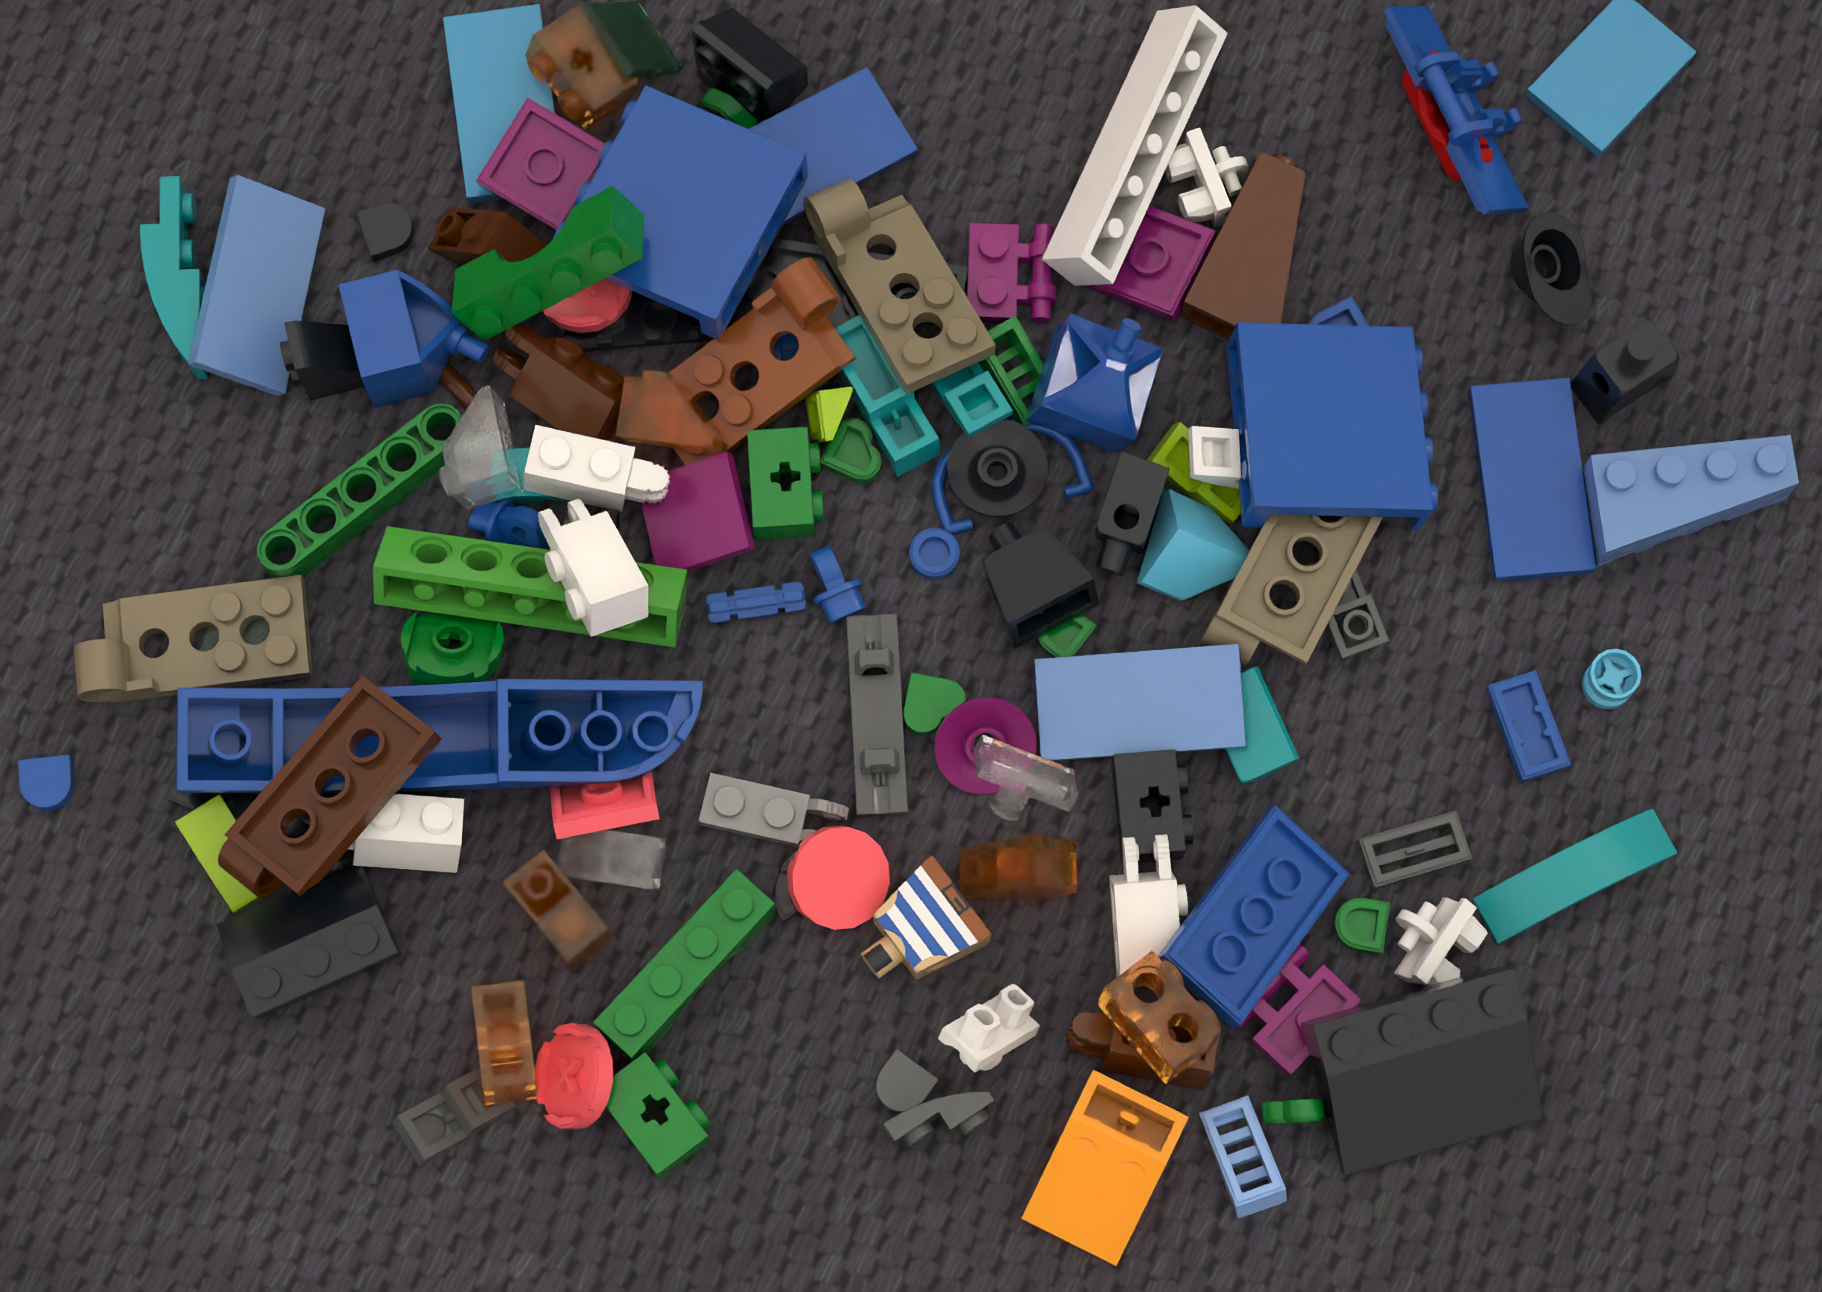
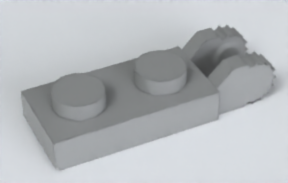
(762, 810)

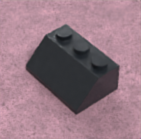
(307, 941)

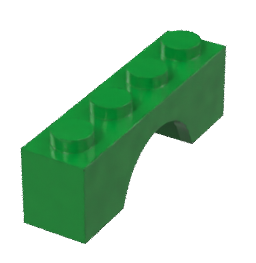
(593, 244)
(684, 964)

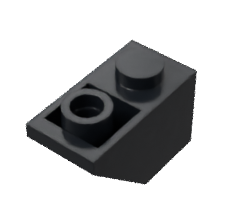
(321, 358)

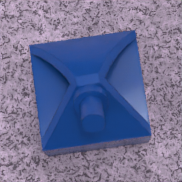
(403, 336)
(1095, 382)

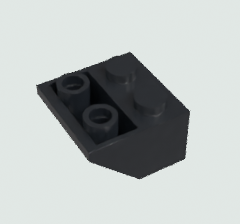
(747, 64)

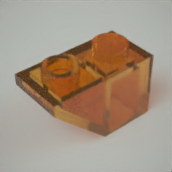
(1018, 869)
(558, 910)

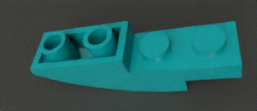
(171, 266)

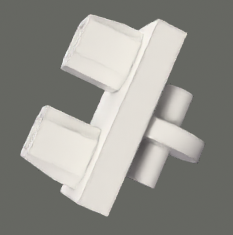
(1210, 197)
(1431, 936)
(992, 1029)

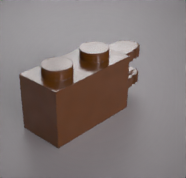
(562, 383)
(1100, 1038)

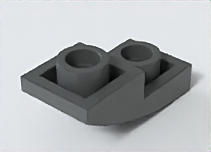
(1355, 621)
(955, 1112)

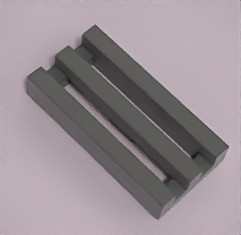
(1373, 862)

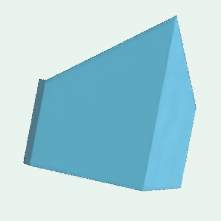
(1189, 549)

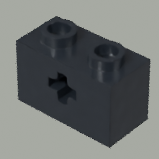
(1148, 775)

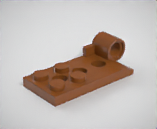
(794, 306)

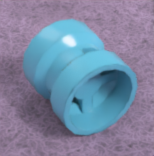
(1619, 672)

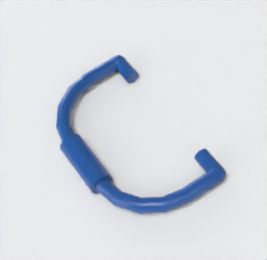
(1084, 486)

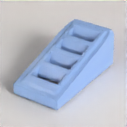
(1260, 1197)

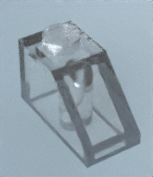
(481, 454)

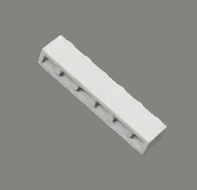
(1135, 146)

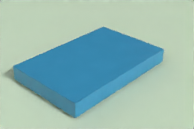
(1610, 74)

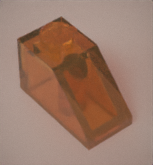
(665, 415)

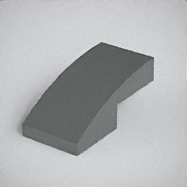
(448, 1118)

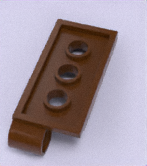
(258, 842)

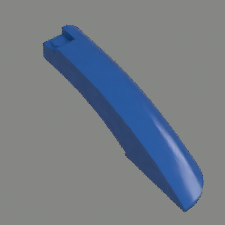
(489, 730)

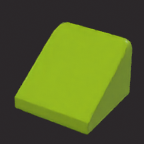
(825, 412)

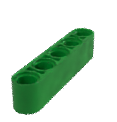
(336, 497)

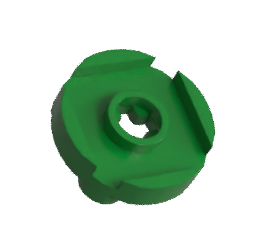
(432, 664)

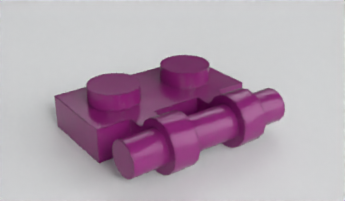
(994, 272)
(1315, 997)

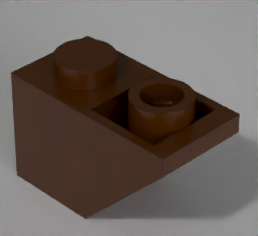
(473, 232)

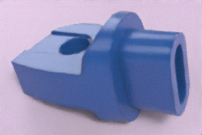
(508, 524)
(839, 597)

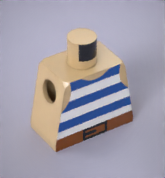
(925, 925)

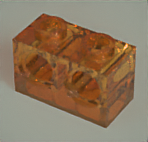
(1148, 1023)

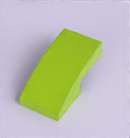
(1174, 454)
(205, 834)

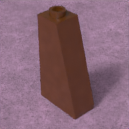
(1253, 252)

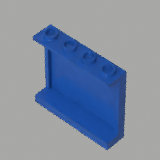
(707, 200)
(1330, 422)

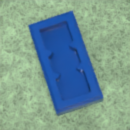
(1528, 726)

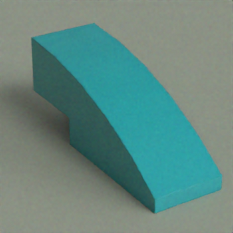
(889, 412)

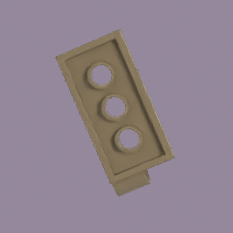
(845, 234)
(1247, 611)
(119, 670)

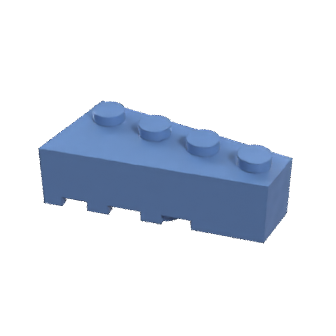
(1678, 490)

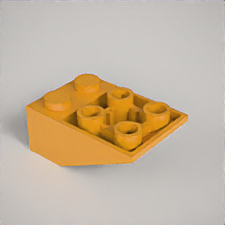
(1104, 1167)

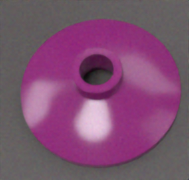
(959, 728)

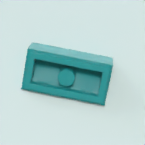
(1267, 739)

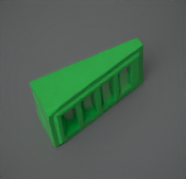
(1023, 348)

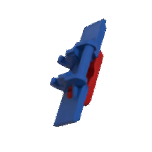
(1446, 103)

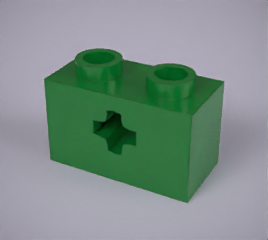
(778, 454)
(677, 1138)

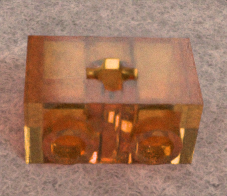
(579, 69)
(504, 1042)

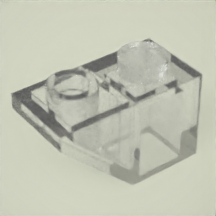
(614, 858)

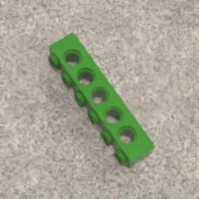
(507, 585)

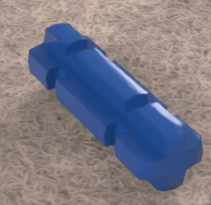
(755, 602)

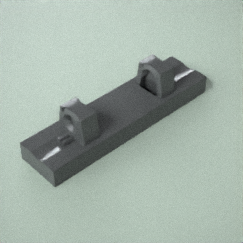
(877, 716)

